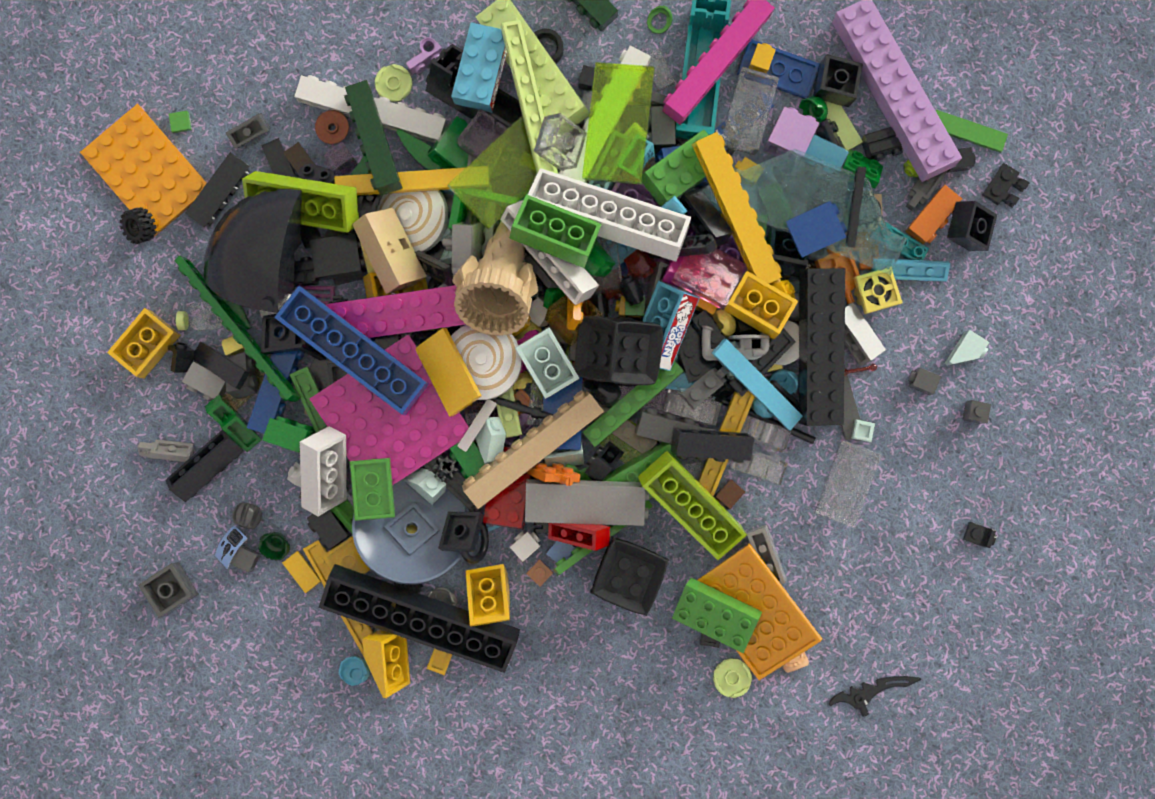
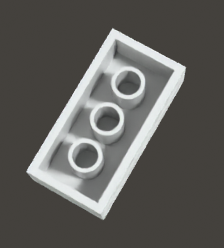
(323, 470)

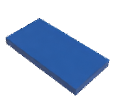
(794, 72)
(563, 396)

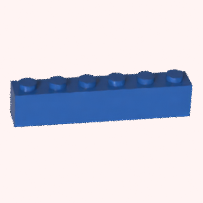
(268, 401)

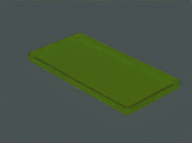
(618, 123)
(497, 176)

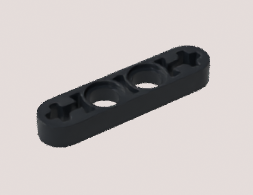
(701, 245)

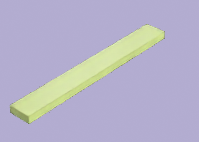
(525, 87)

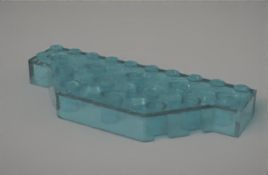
(801, 182)

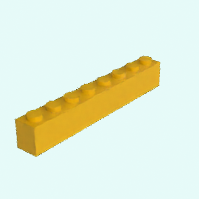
(736, 208)

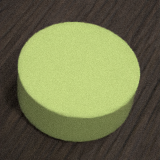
(182, 320)

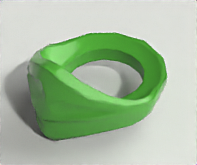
(660, 9)

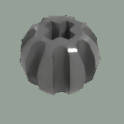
(247, 515)

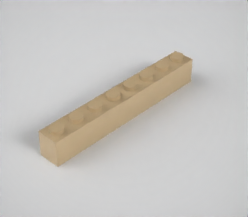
(532, 448)

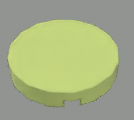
(393, 83)
(732, 677)

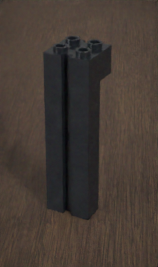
(441, 84)

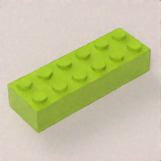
(322, 203)
(692, 505)

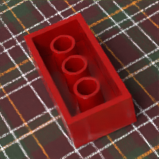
(508, 506)

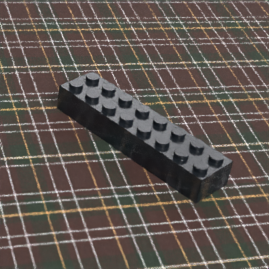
(821, 346)

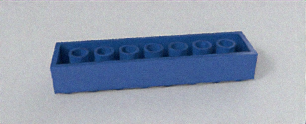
(351, 350)

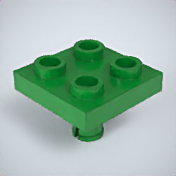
(873, 167)

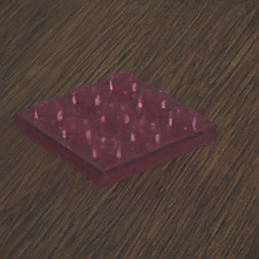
(710, 276)

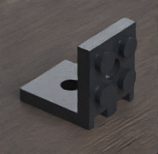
(287, 342)

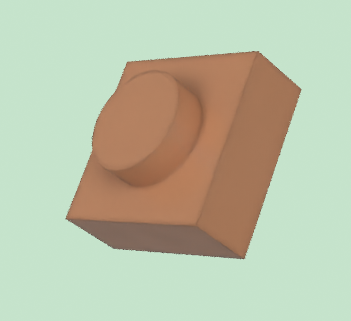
(539, 573)

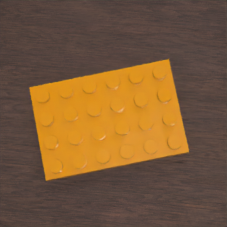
(144, 167)
(782, 628)

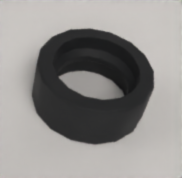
(549, 33)

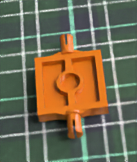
(835, 260)
(554, 473)

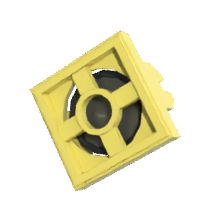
(876, 291)

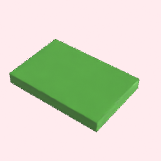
(372, 489)

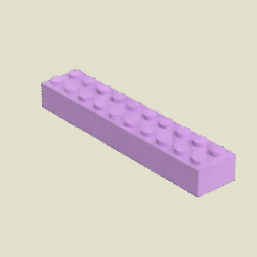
(896, 89)

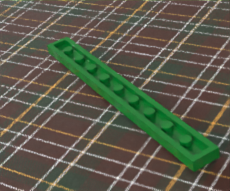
(240, 333)

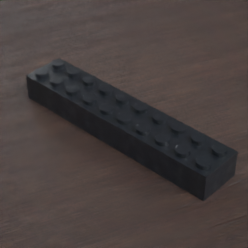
(417, 618)

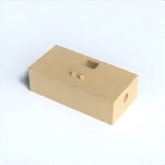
(389, 250)

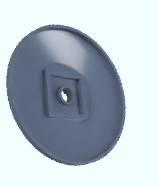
(402, 555)

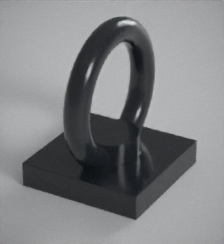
(462, 533)

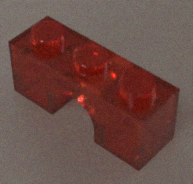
(639, 266)

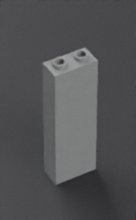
(586, 502)

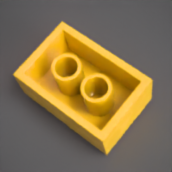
(143, 343)

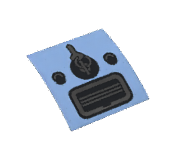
(229, 545)

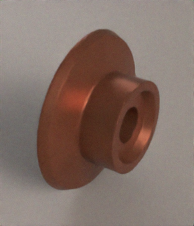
(324, 124)

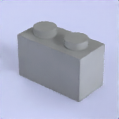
(201, 379)

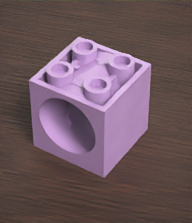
(791, 132)

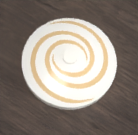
(421, 216)
(489, 359)

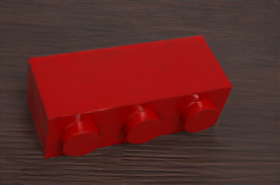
(581, 535)

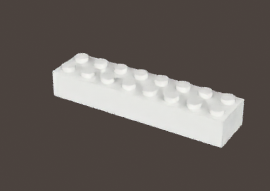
(622, 217)

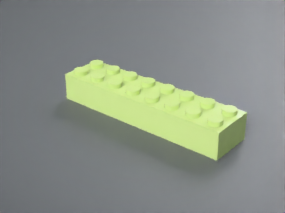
(553, 88)

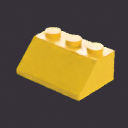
(760, 305)

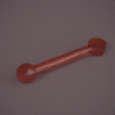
(873, 367)

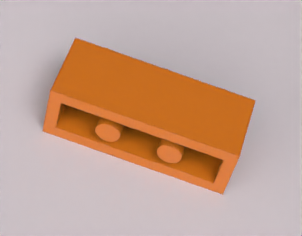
(933, 215)

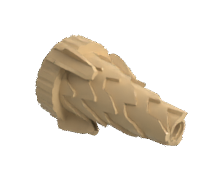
(497, 289)

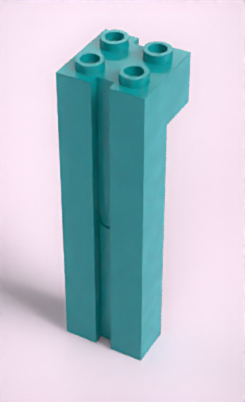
(705, 24)

